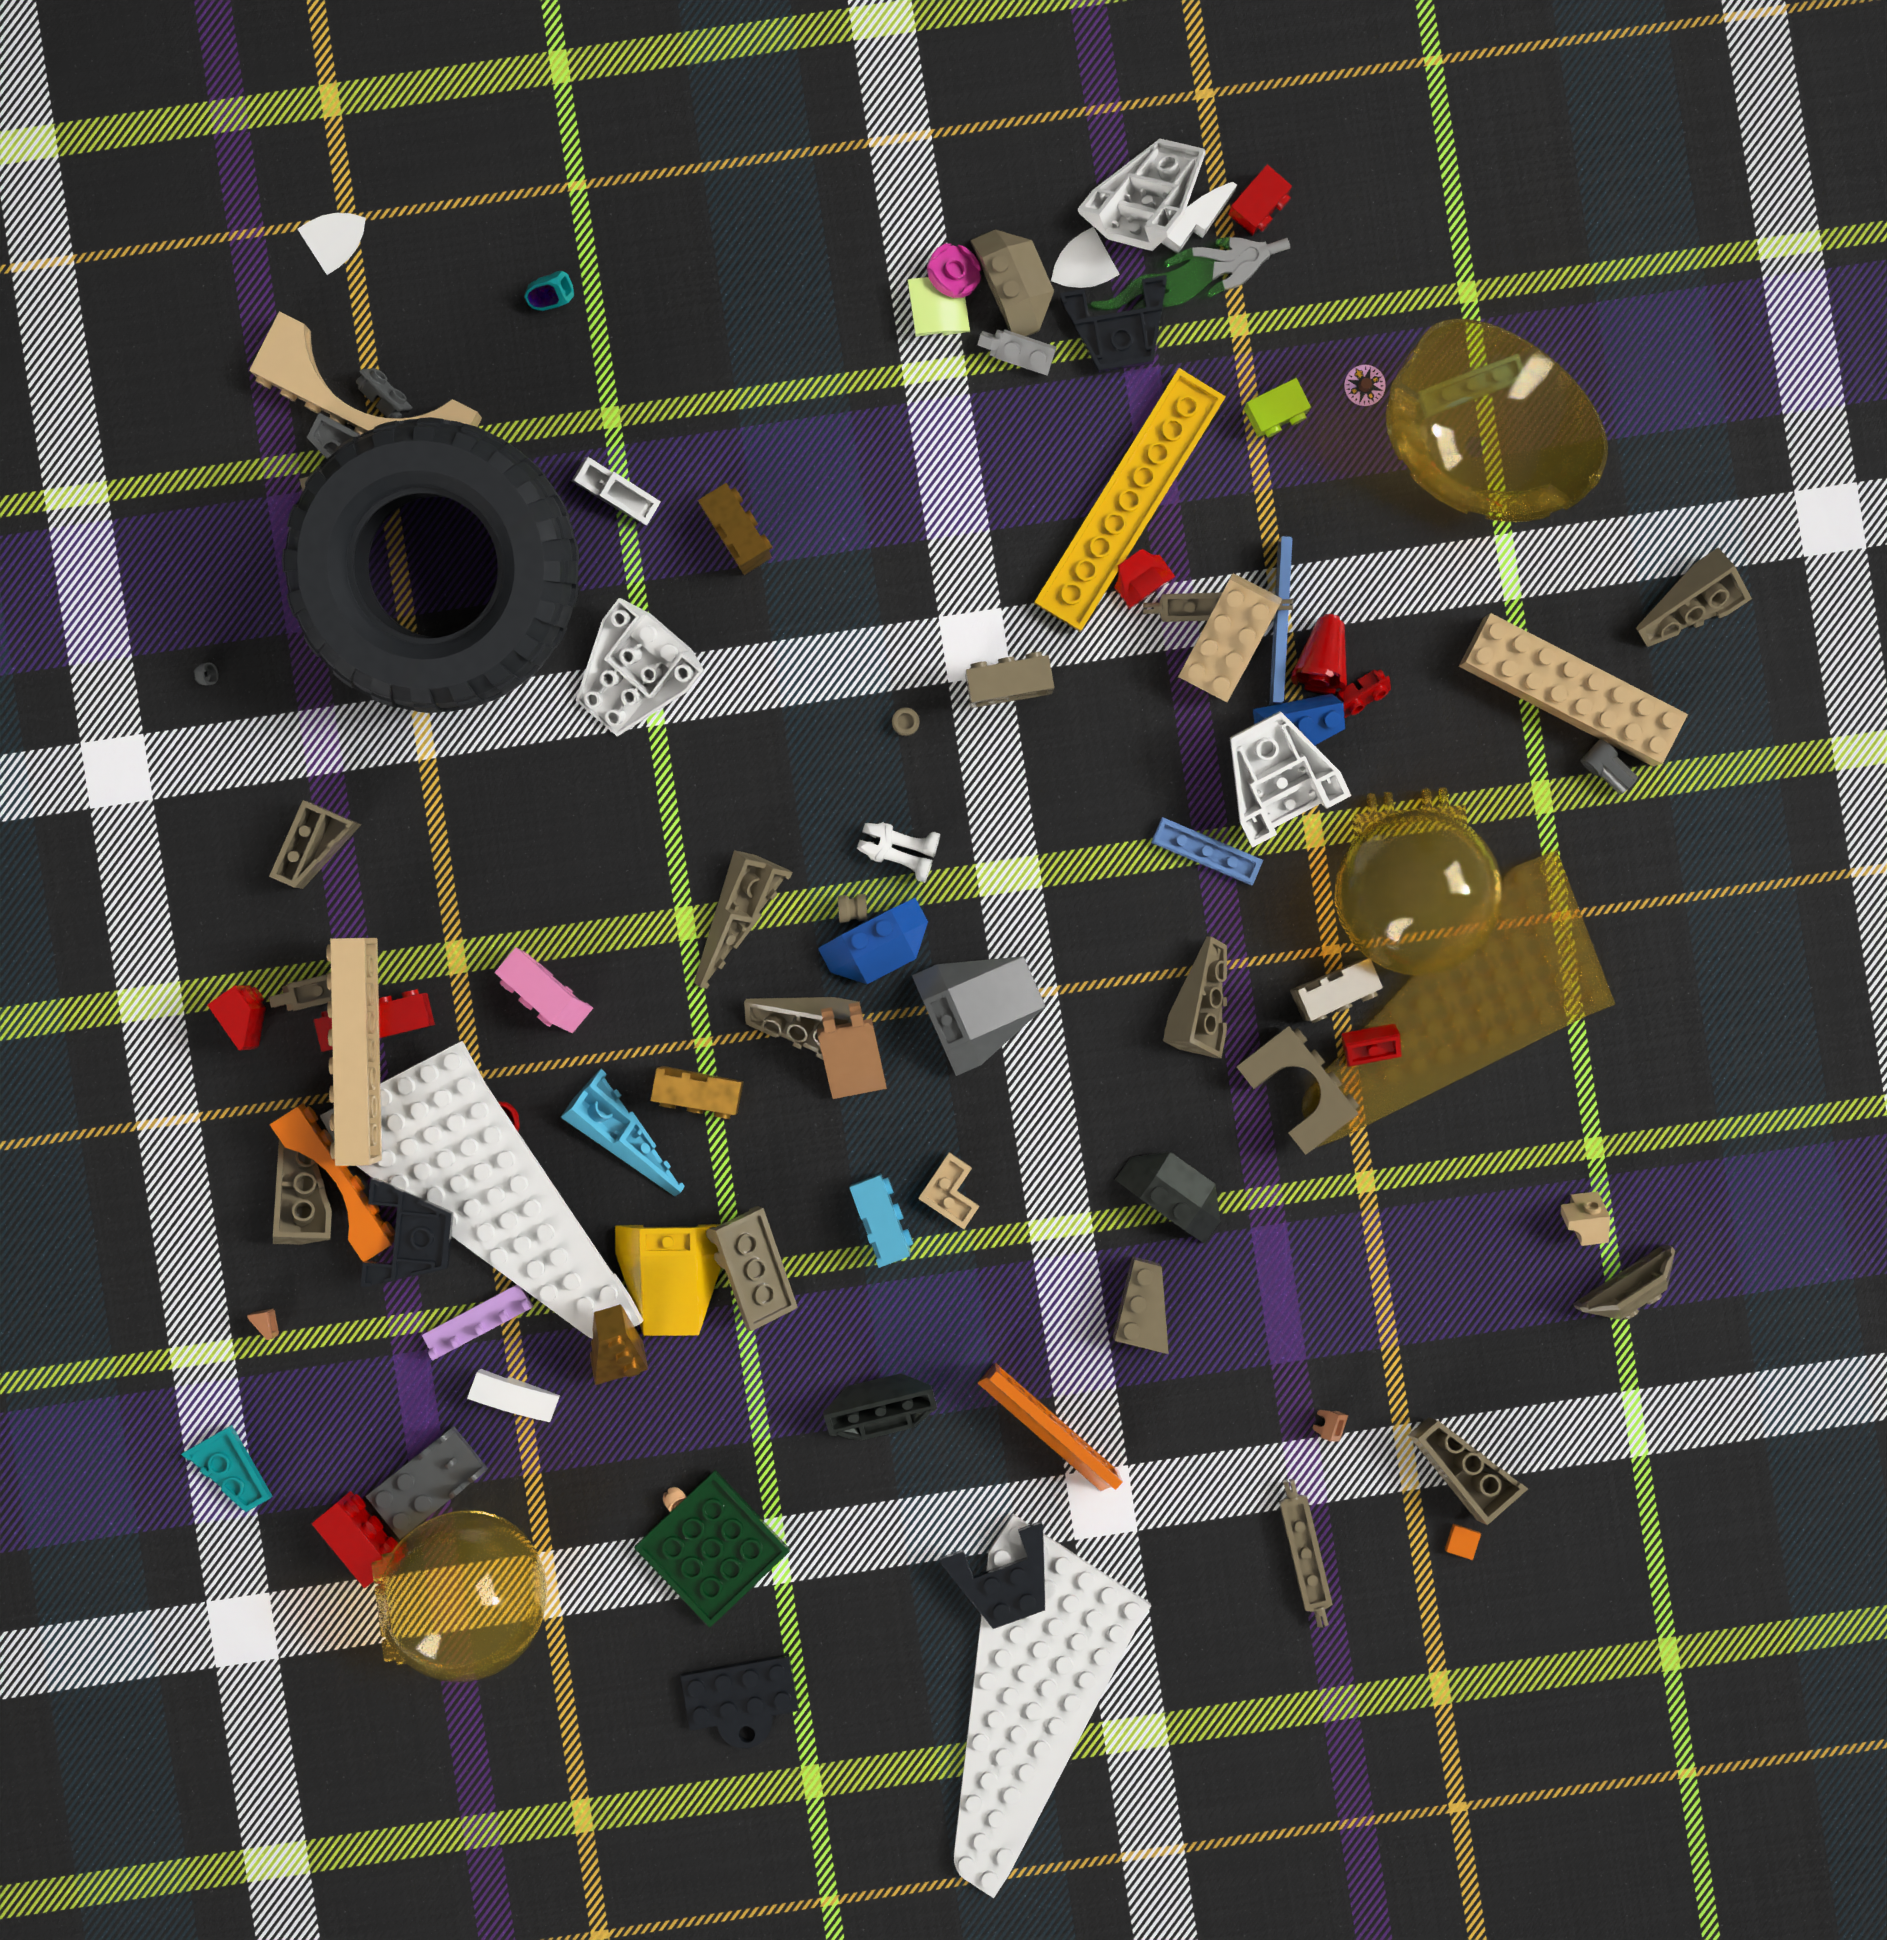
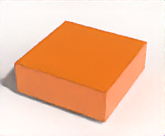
(1462, 1541)

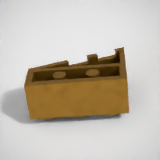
(736, 528)
(696, 1091)
(615, 1346)

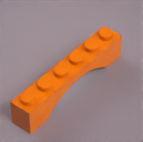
(302, 1134)

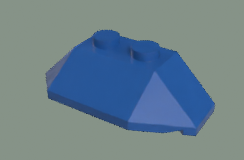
(877, 944)

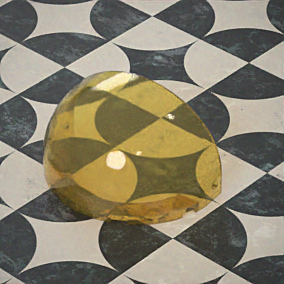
(1494, 424)

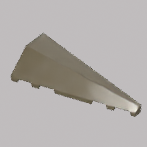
(744, 893)

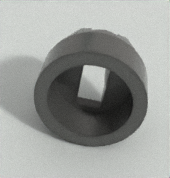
(212, 673)

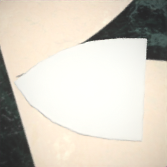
(333, 238)
(1084, 262)

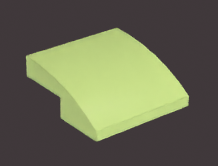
(934, 311)

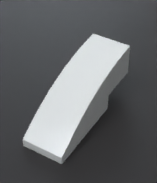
(1199, 216)
(615, 491)
(513, 1396)

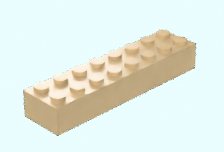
(1573, 690)
(355, 1051)

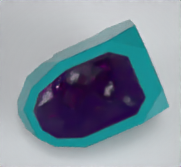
(549, 291)

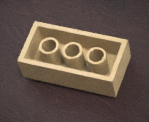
(1230, 637)

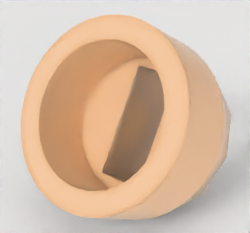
(673, 1498)

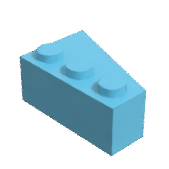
(881, 1219)

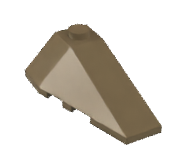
(1703, 592)
(795, 1018)

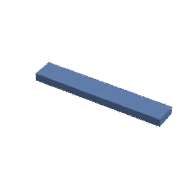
(1280, 626)

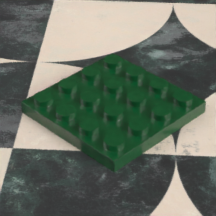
(712, 1548)

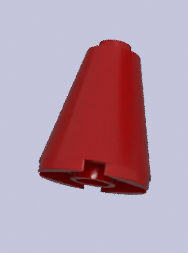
(1323, 658)

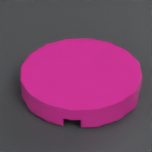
(954, 271)

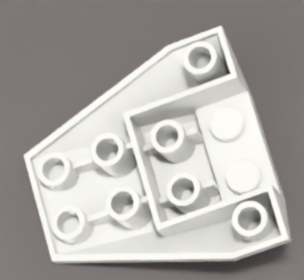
(635, 668)

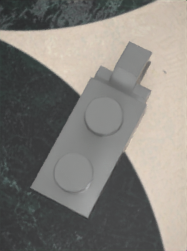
(1019, 350)

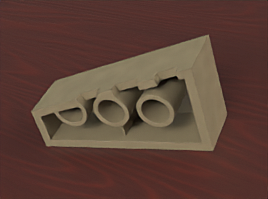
(1471, 1476)

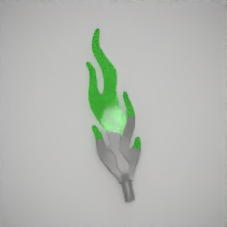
(1204, 266)

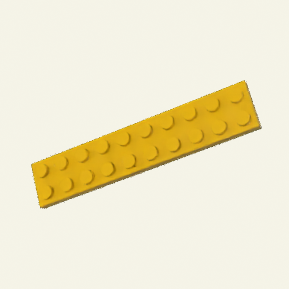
(1129, 500)

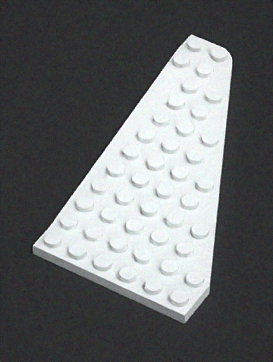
(461, 1151)
(1033, 1701)

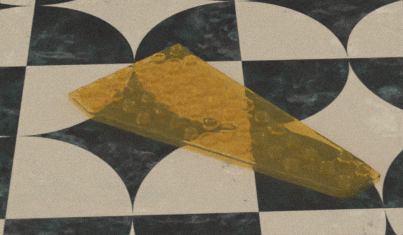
(1514, 990)

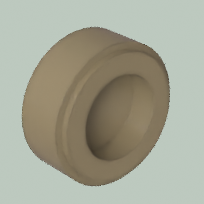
(905, 721)

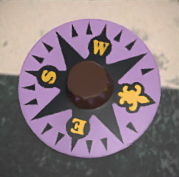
(1364, 385)

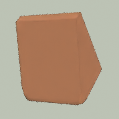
(265, 1322)

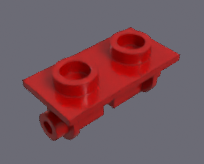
(1374, 687)

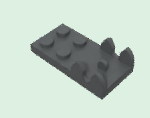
(426, 1482)

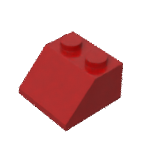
(241, 1015)

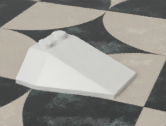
(1146, 195)
(1280, 776)

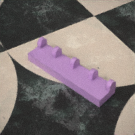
(476, 1321)

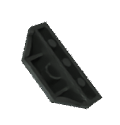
(1174, 1191)
(879, 1407)

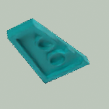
(231, 1467)

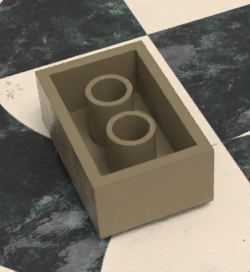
(1009, 680)

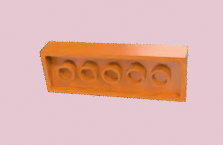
(1050, 1428)

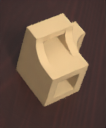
(1587, 1218)

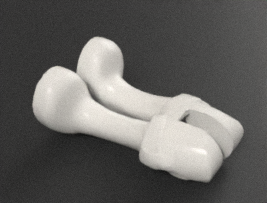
(884, 849)

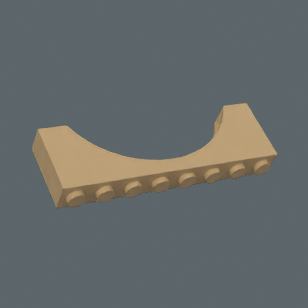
(289, 365)

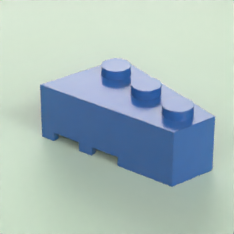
(1314, 717)

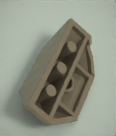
(1015, 279)
(1632, 1287)

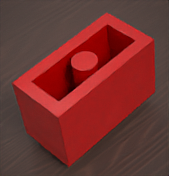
(1260, 200)

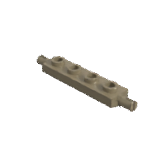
(1192, 606)
(1305, 1553)

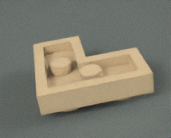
(943, 1195)

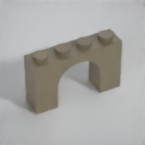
(1334, 1107)

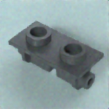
(374, 384)

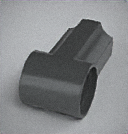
(1603, 762)

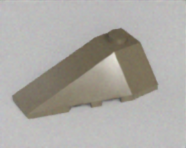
(1197, 1012)
(301, 1201)

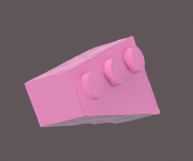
(542, 991)

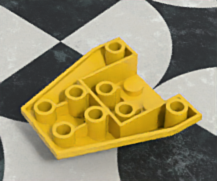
(668, 1275)

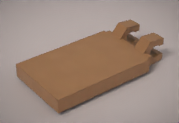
(850, 1054)

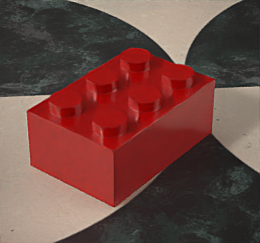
(354, 1536)

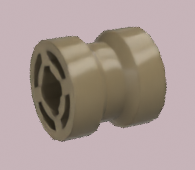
(852, 908)

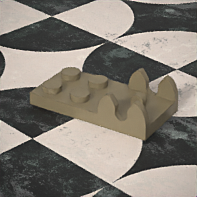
(753, 1267)

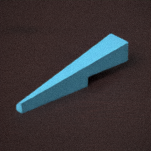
(606, 1120)

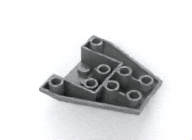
(978, 1006)

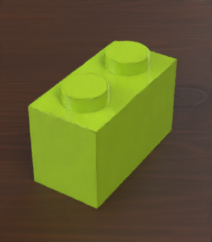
(1277, 408)

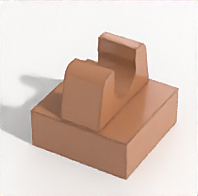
(1333, 1426)

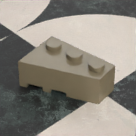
(311, 844)
(1142, 1308)

